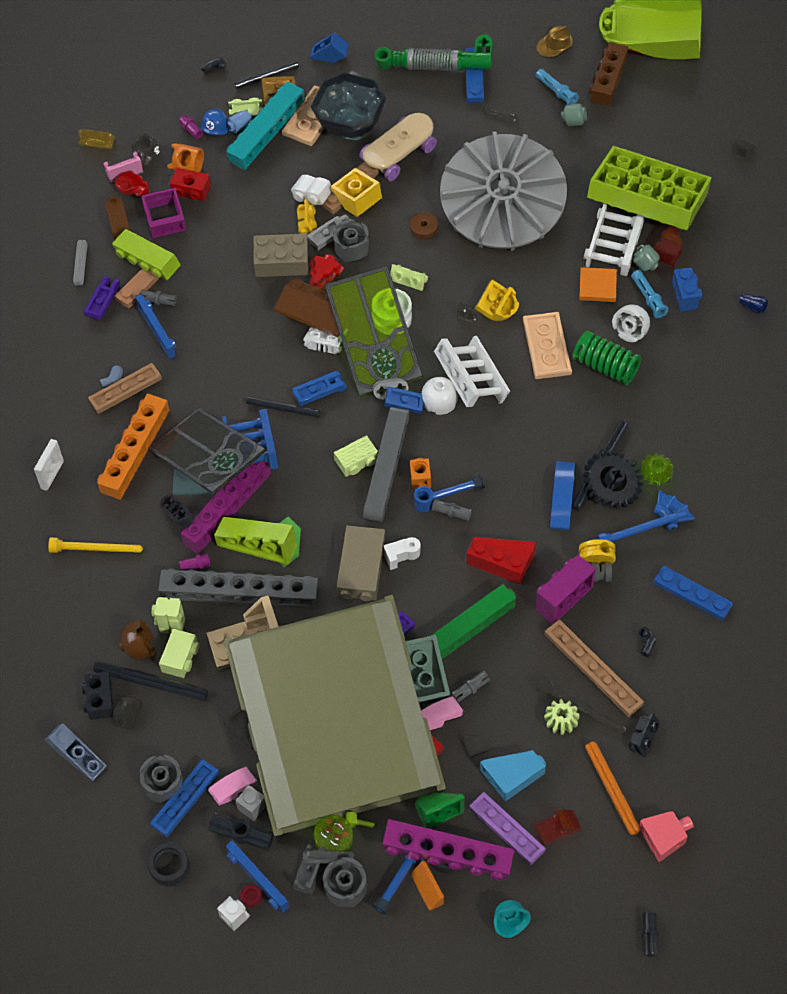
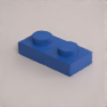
(404, 399)

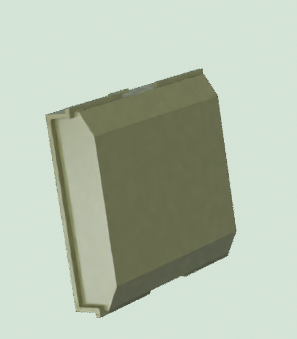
(334, 715)

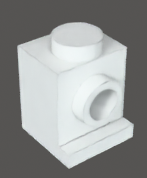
(233, 912)

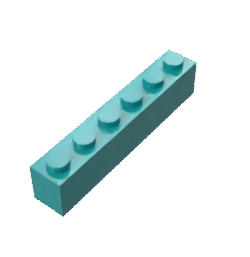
(265, 125)

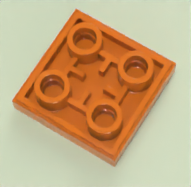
(598, 284)

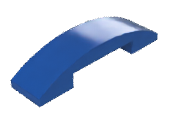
(562, 495)

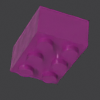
(565, 589)

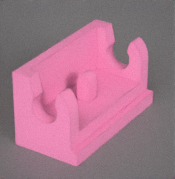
(115, 170)

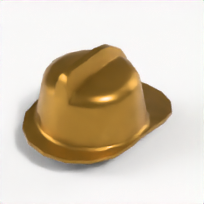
(555, 42)

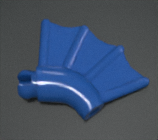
(669, 504)

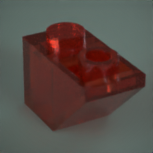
(669, 247)

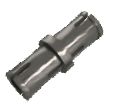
(159, 298)
(451, 510)
(470, 686)

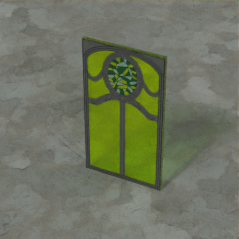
(373, 329)

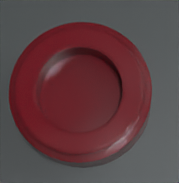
(251, 896)

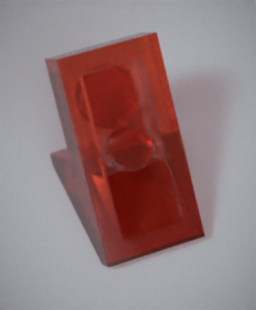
(560, 825)

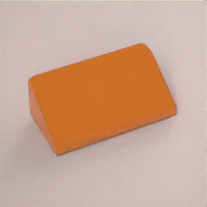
(427, 886)

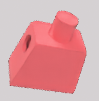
(665, 833)

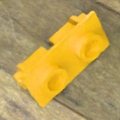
(306, 214)

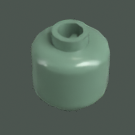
(574, 115)
(646, 258)

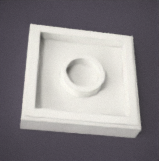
(48, 465)

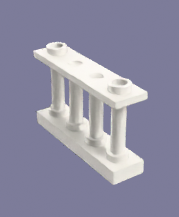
(627, 248)
(462, 380)

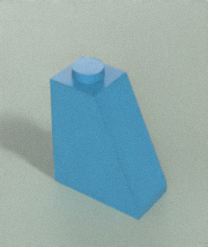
(513, 772)

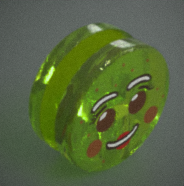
(333, 834)

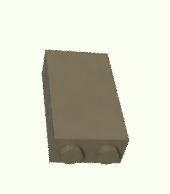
(361, 563)

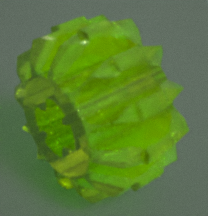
(657, 468)

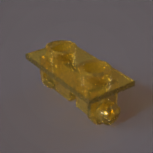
(98, 139)

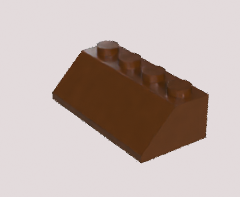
(307, 306)

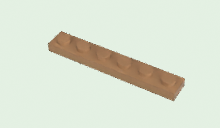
(594, 668)

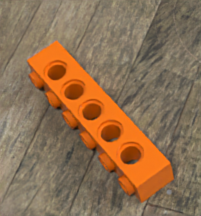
(116, 486)

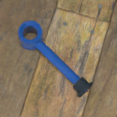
(426, 493)
(383, 902)

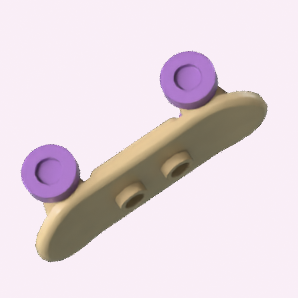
(398, 143)

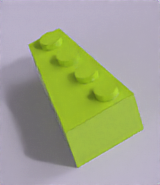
(257, 538)

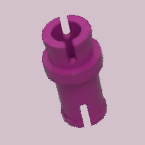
(189, 125)
(195, 562)

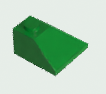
(438, 807)

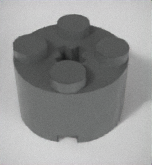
(351, 240)
(170, 774)
(345, 894)

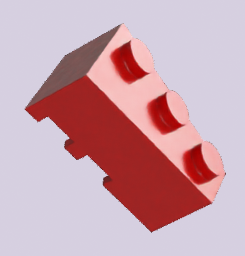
(502, 557)

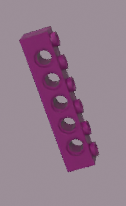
(224, 504)
(501, 855)

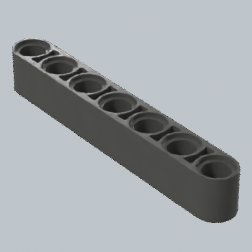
(386, 464)

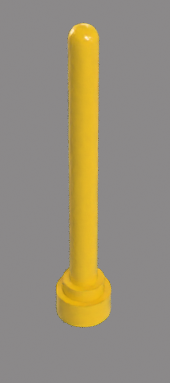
(57, 545)

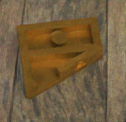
(270, 86)

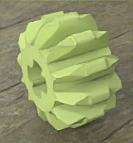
(561, 710)

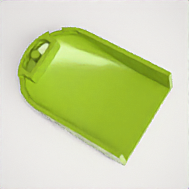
(655, 27)

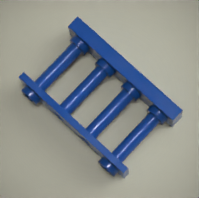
(263, 433)

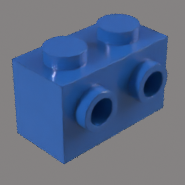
(686, 289)

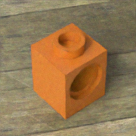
(420, 479)

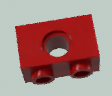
(190, 184)

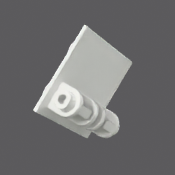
(316, 338)

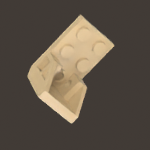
(257, 619)

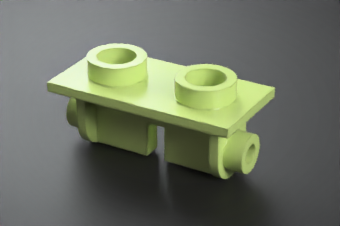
(253, 106)
(408, 277)

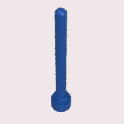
(643, 527)

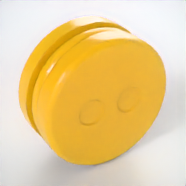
(598, 551)

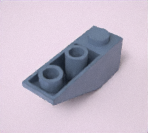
(75, 751)

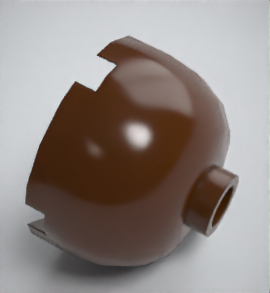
(136, 640)

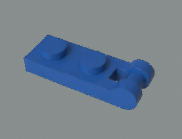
(319, 388)

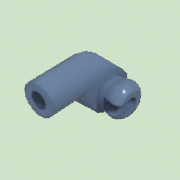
(115, 375)

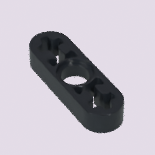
(182, 510)

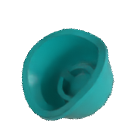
(510, 918)

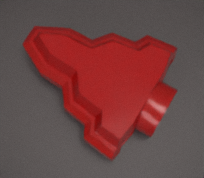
(324, 270)

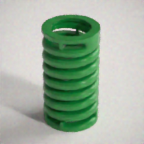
(599, 351)

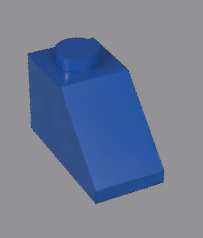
(330, 49)

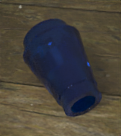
(754, 302)

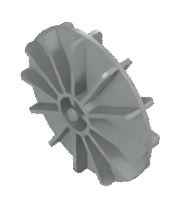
(503, 191)

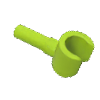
(351, 817)

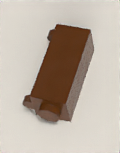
(116, 216)

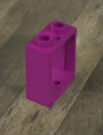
(167, 225)

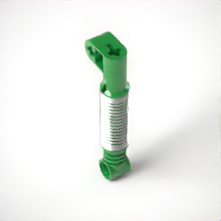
(438, 58)

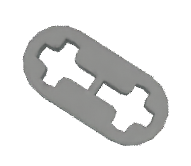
(391, 383)

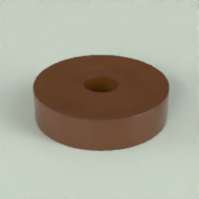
(421, 231)

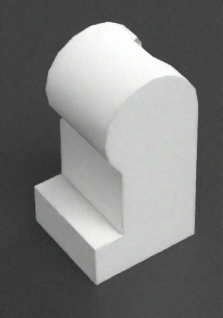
(401, 551)

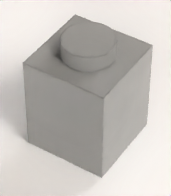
(251, 802)

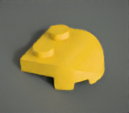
(497, 302)

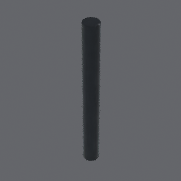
(270, 73)
(282, 406)

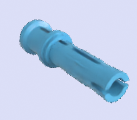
(562, 91)
(652, 299)

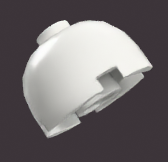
(631, 322)
(439, 395)

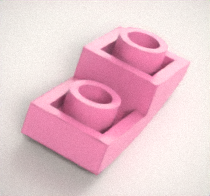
(441, 711)
(229, 786)

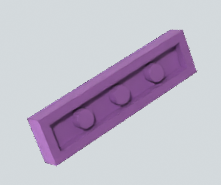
(507, 828)

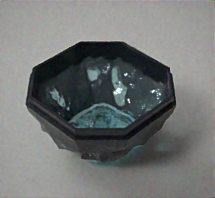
(348, 105)

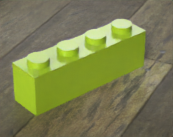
(146, 254)

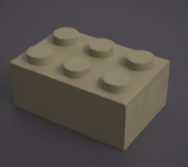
(281, 255)

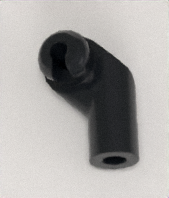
(213, 63)
(648, 640)

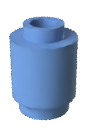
(239, 121)

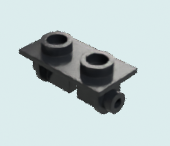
(648, 726)

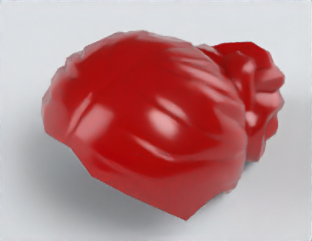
(131, 183)

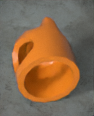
(186, 158)

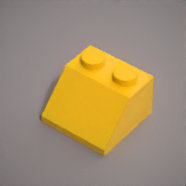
(357, 191)

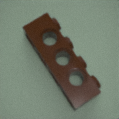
(609, 74)

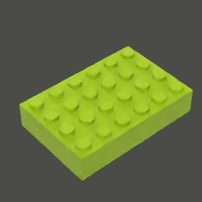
(649, 187)

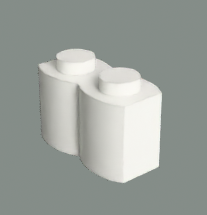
(312, 189)

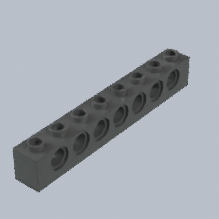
(246, 595)

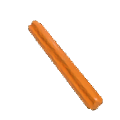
(612, 788)

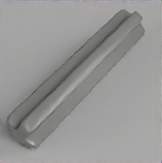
(80, 260)

